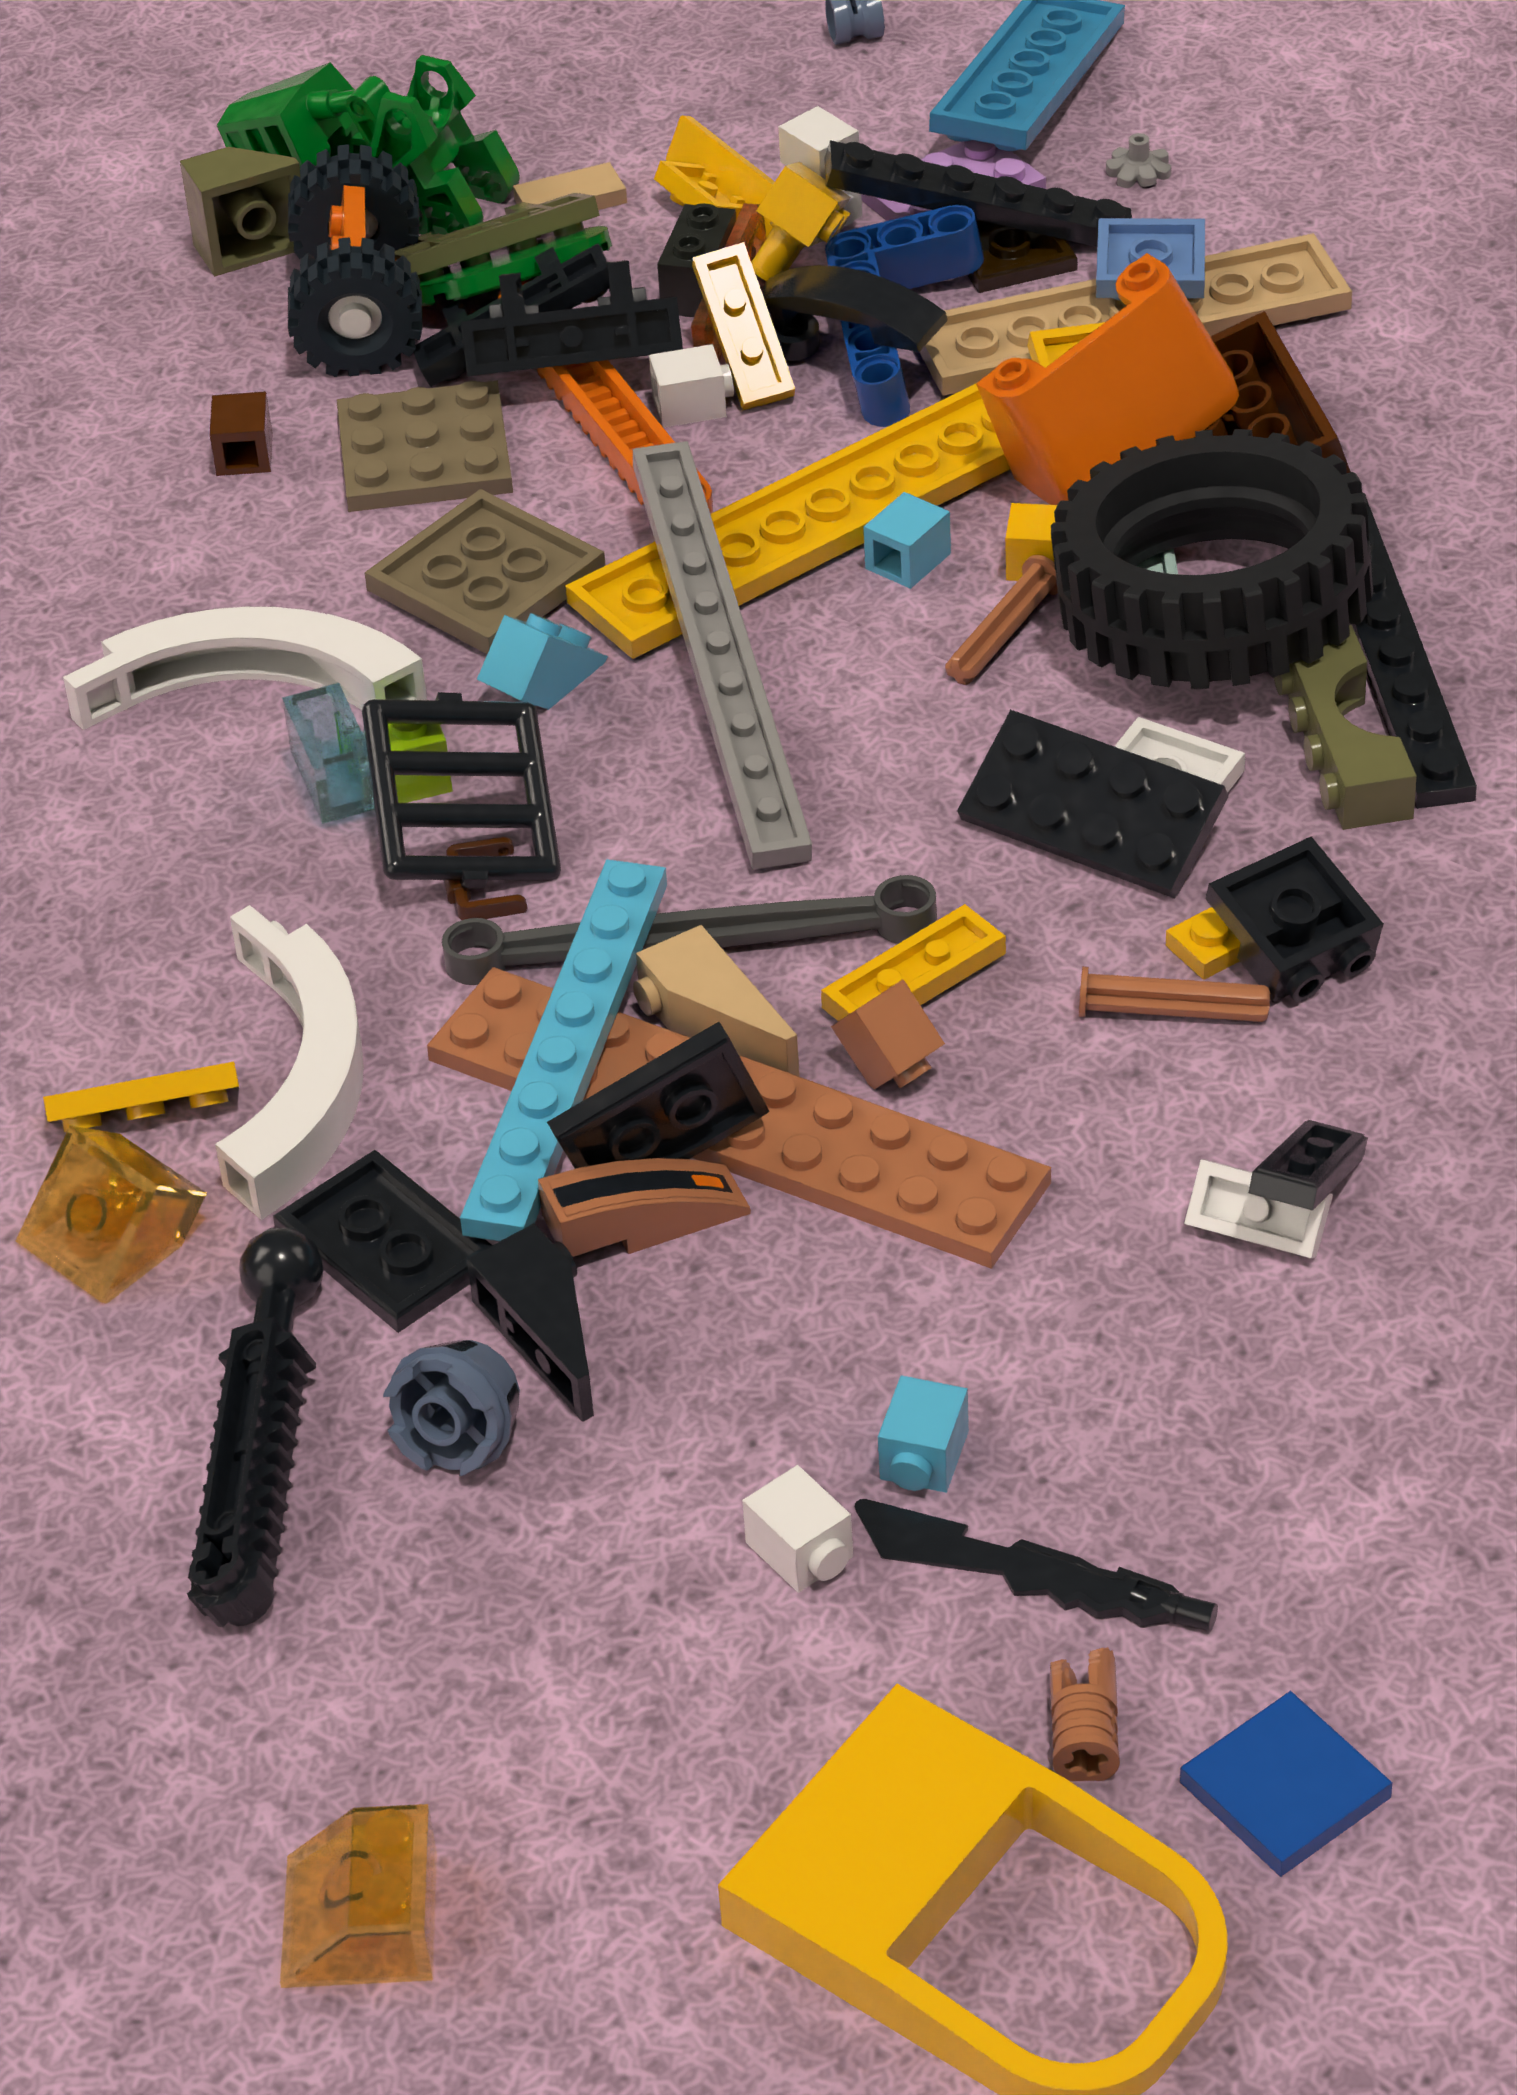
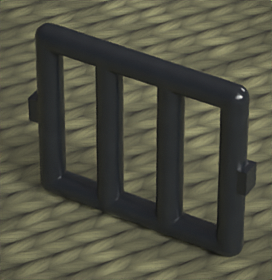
(392, 815)

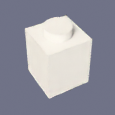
(689, 385)
(798, 1529)

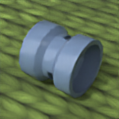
(853, 19)

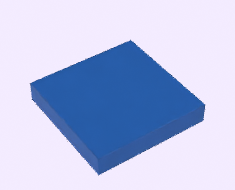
(1285, 1783)

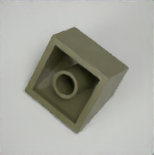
(238, 206)

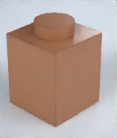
(889, 1037)

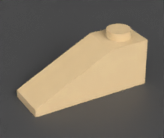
(697, 984)

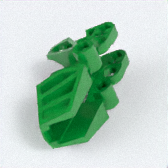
(419, 130)

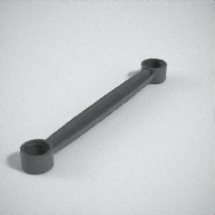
(726, 925)

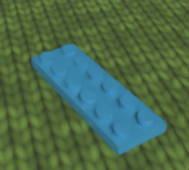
(1026, 71)

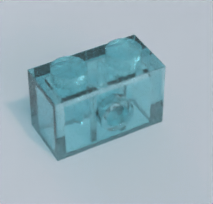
(329, 752)

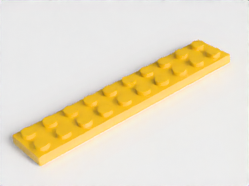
(803, 517)

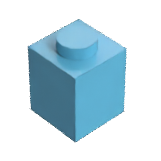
(907, 540)
(923, 1434)

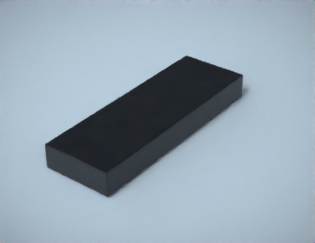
(1308, 1164)

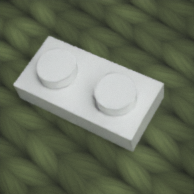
(1224, 1206)

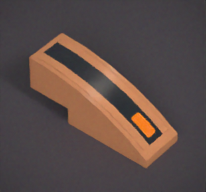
(638, 1202)

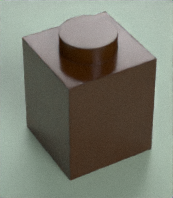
(241, 433)

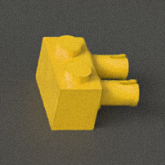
(801, 215)

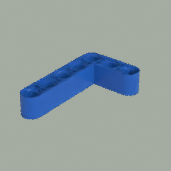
(913, 254)

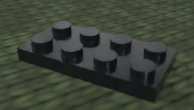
(1093, 803)

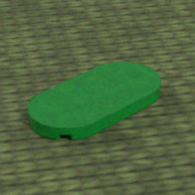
(473, 280)

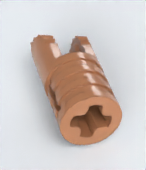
(1085, 1719)

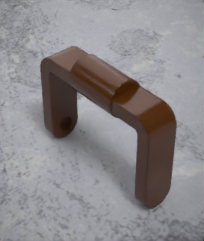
(489, 907)

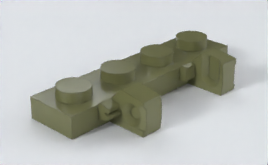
(514, 230)

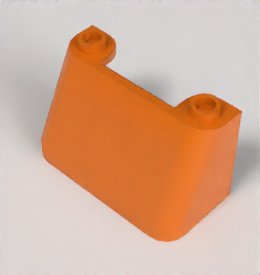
(1118, 388)

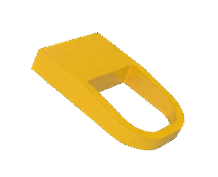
(898, 1842)

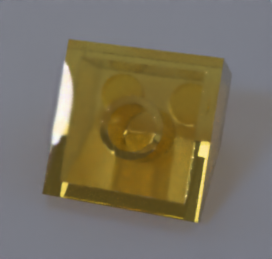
(108, 1212)
(362, 1900)

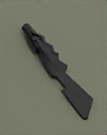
(1031, 1569)

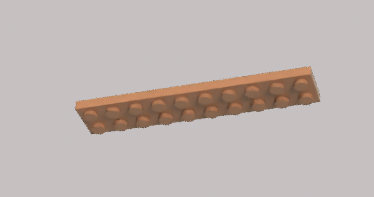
(808, 1145)

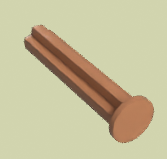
(1004, 619)
(1173, 997)

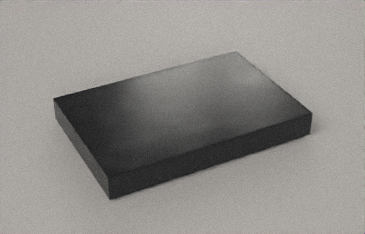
(664, 1107)
(385, 1239)

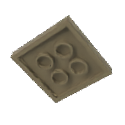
(423, 445)
(482, 565)

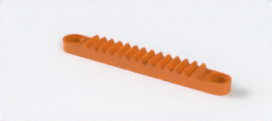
(610, 415)

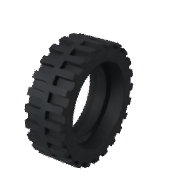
(1224, 621)

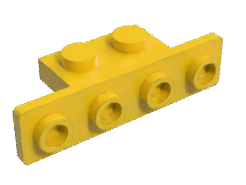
(709, 171)

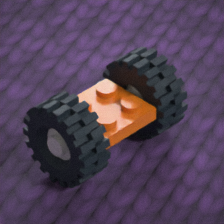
(350, 295)

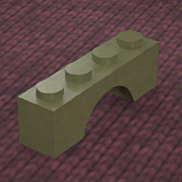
(1360, 771)

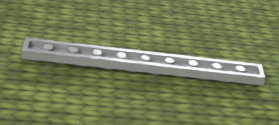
(722, 657)

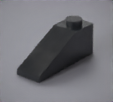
(532, 1300)

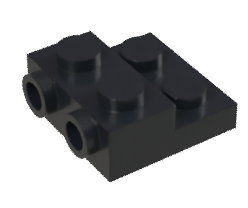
(1296, 920)

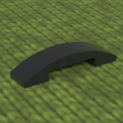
(891, 311)

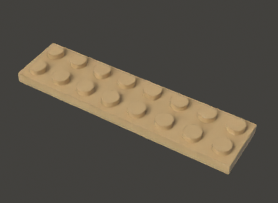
(1282, 277)

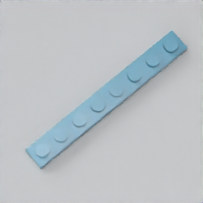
(564, 1049)

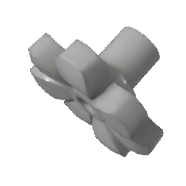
(1138, 163)

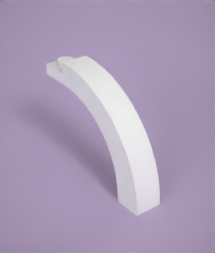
(245, 645)
(314, 1107)

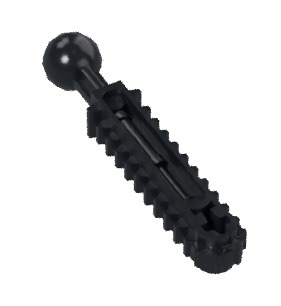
(255, 1434)

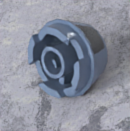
(453, 1405)

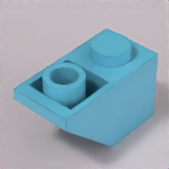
(538, 660)

